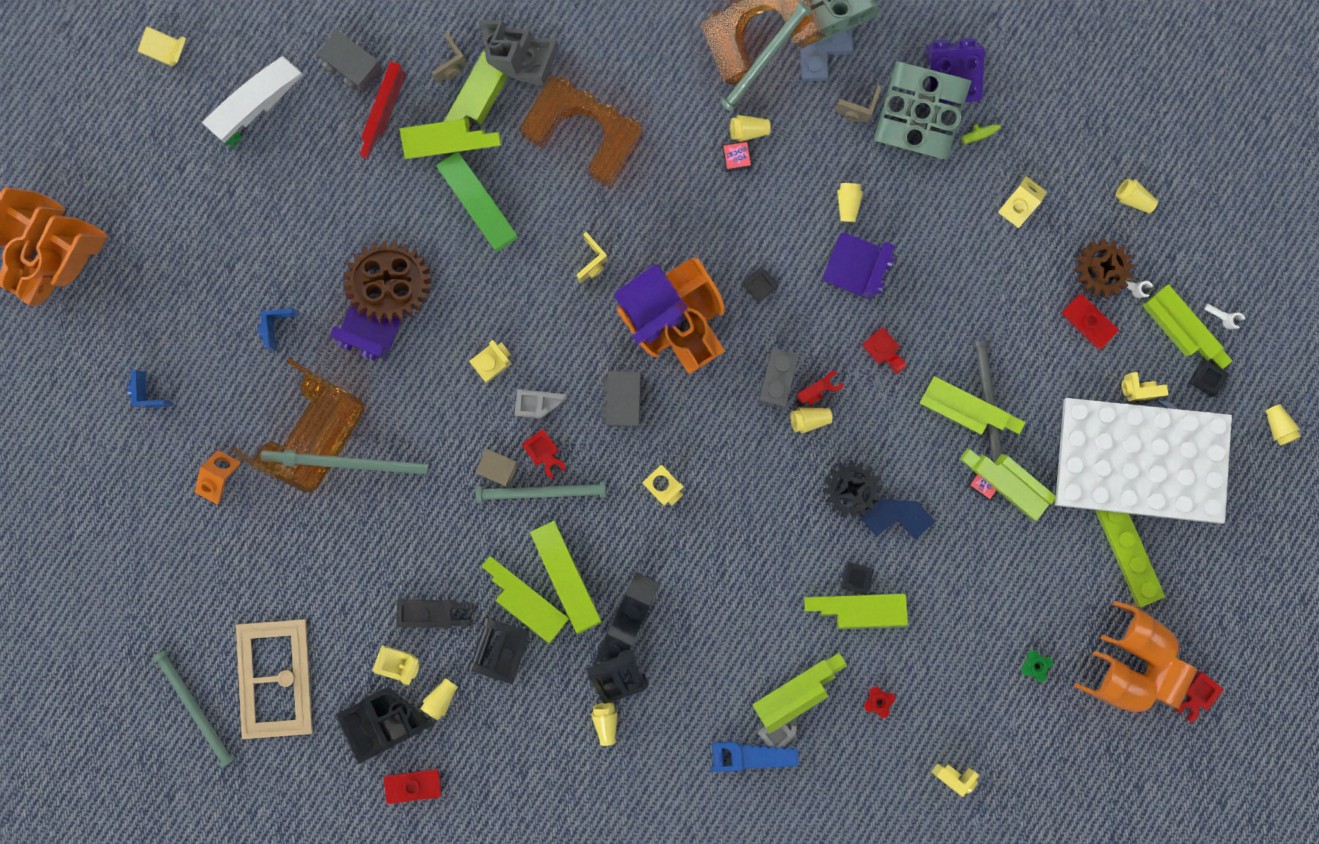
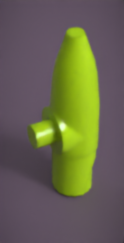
(979, 133)

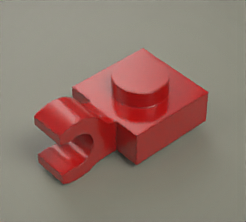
(882, 348)
(812, 393)

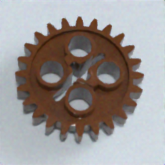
(386, 261)

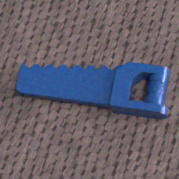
(752, 757)

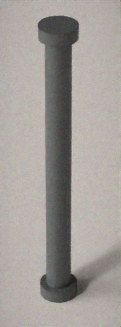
(988, 395)

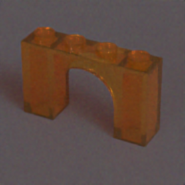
(726, 33)
(561, 101)

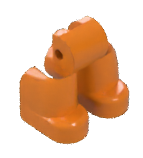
(62, 243)
(697, 343)
(1165, 677)

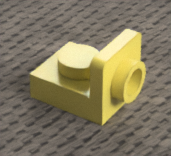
(491, 361)
(1142, 391)
(951, 778)

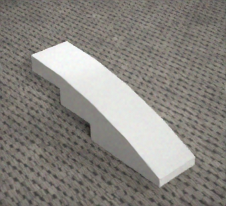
(251, 98)

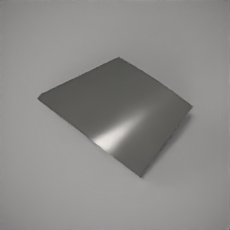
(517, 52)

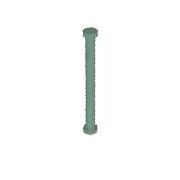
(801, 11)
(540, 492)
(193, 708)

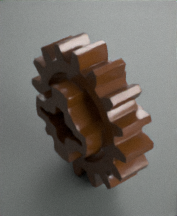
(1114, 262)

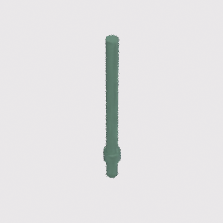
(290, 458)

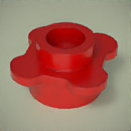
(875, 695)

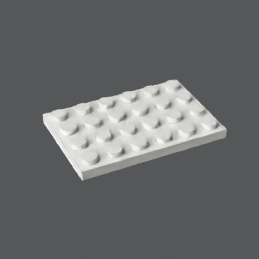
(1143, 460)

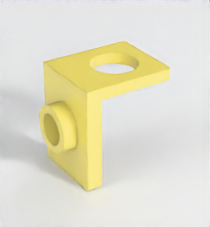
(160, 46)
(1022, 202)
(595, 267)
(671, 494)

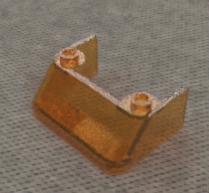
(319, 431)

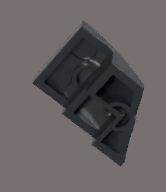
(380, 724)

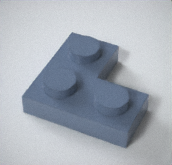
(814, 56)

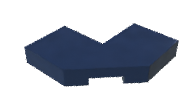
(907, 513)

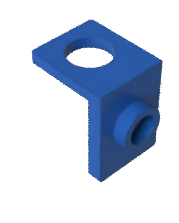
(266, 327)
(137, 392)

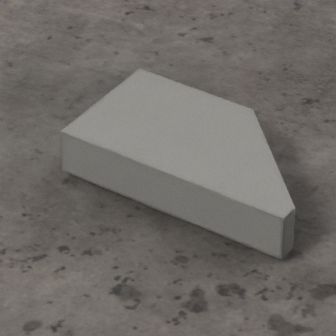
(536, 403)
(781, 736)

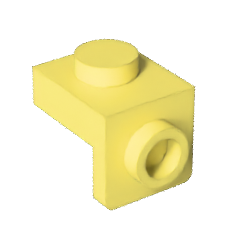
(396, 664)

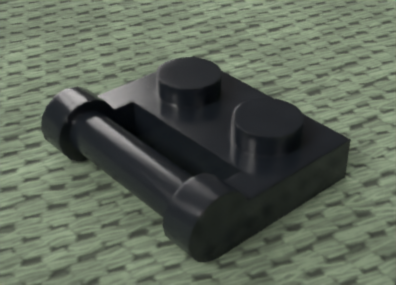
(507, 652)
(610, 683)

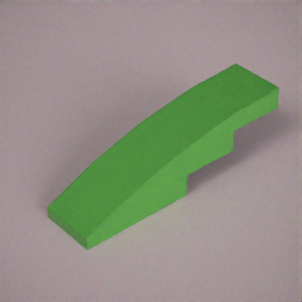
(477, 201)

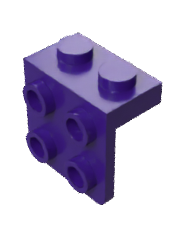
(959, 60)
(859, 266)
(651, 303)
(369, 337)

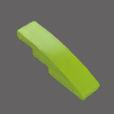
(566, 577)

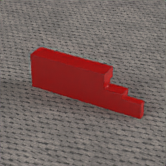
(382, 107)

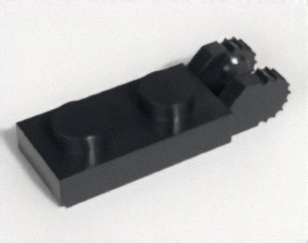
(431, 613)

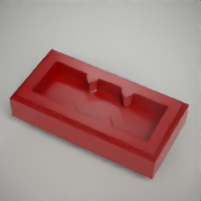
(1089, 321)
(412, 786)

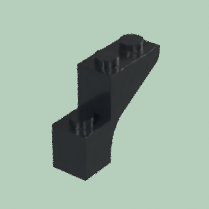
(628, 618)

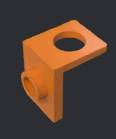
(213, 479)

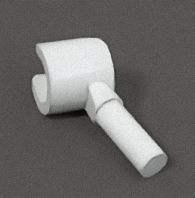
(1136, 288)
(1227, 318)

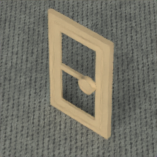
(285, 678)

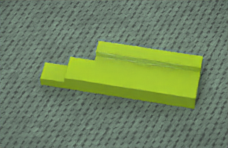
(478, 93)
(445, 138)
(1184, 327)
(967, 409)
(1011, 482)
(525, 603)
(862, 610)
(798, 694)

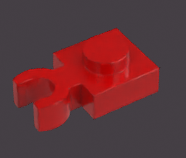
(541, 450)
(1201, 693)

